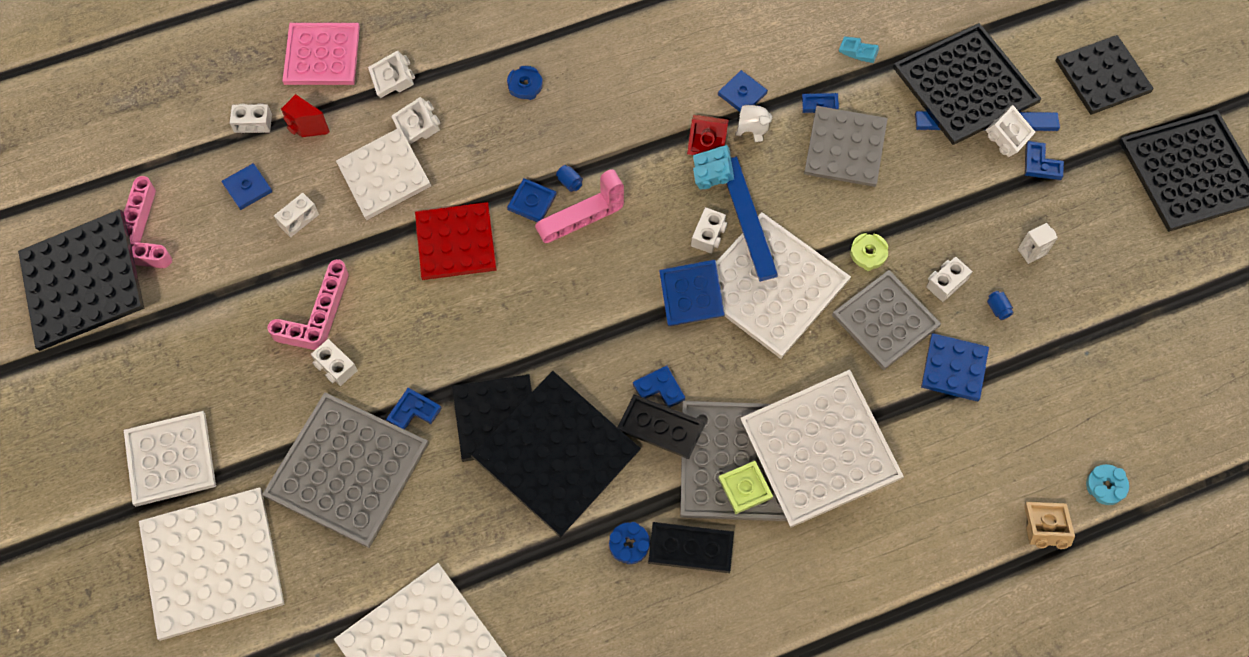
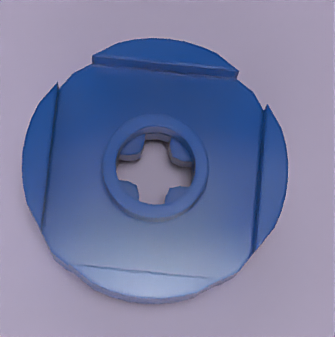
(526, 91)
(633, 532)

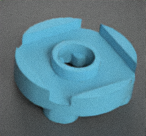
(1115, 476)

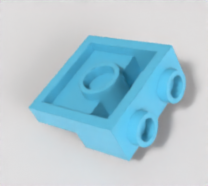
(713, 167)

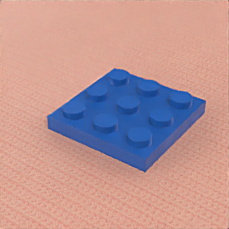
(692, 293)
(955, 367)

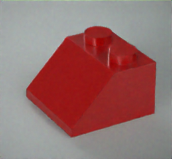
(304, 118)
(706, 134)

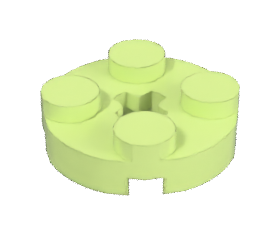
(866, 260)

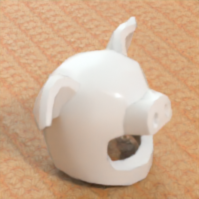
(755, 120)

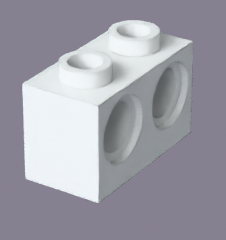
(250, 118)
(296, 215)
(705, 229)
(1037, 243)
(950, 280)
(336, 360)

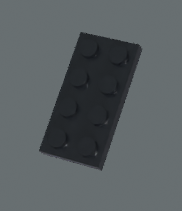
(661, 426)
(691, 547)

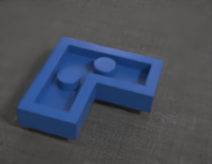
(810, 101)
(1038, 166)
(660, 382)
(413, 404)

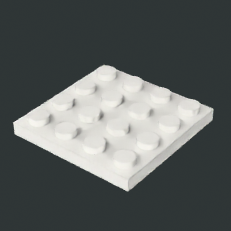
(383, 173)
(169, 458)

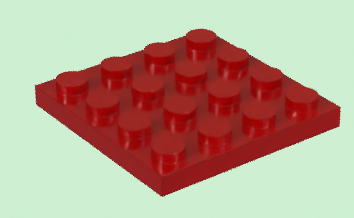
(455, 241)

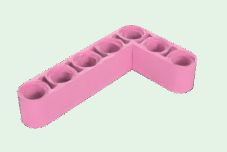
(585, 212)
(136, 228)
(319, 312)

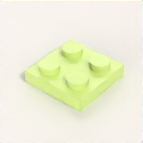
(745, 487)

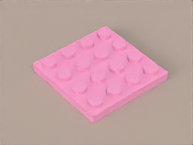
(321, 54)

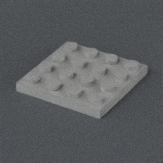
(846, 146)
(886, 319)

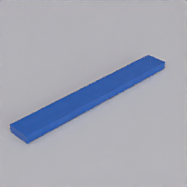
(1037, 120)
(750, 225)

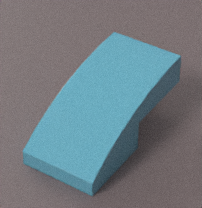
(855, 49)

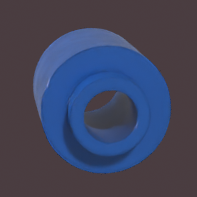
(569, 178)
(1000, 305)

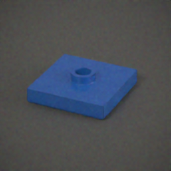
(742, 91)
(247, 186)
(531, 200)

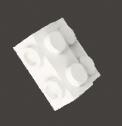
(391, 74)
(417, 120)
(1010, 131)

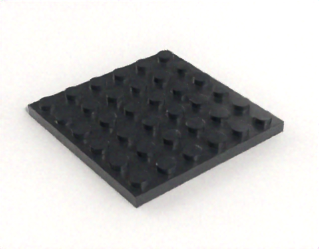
(965, 83)
(1190, 169)
(80, 280)
(556, 453)

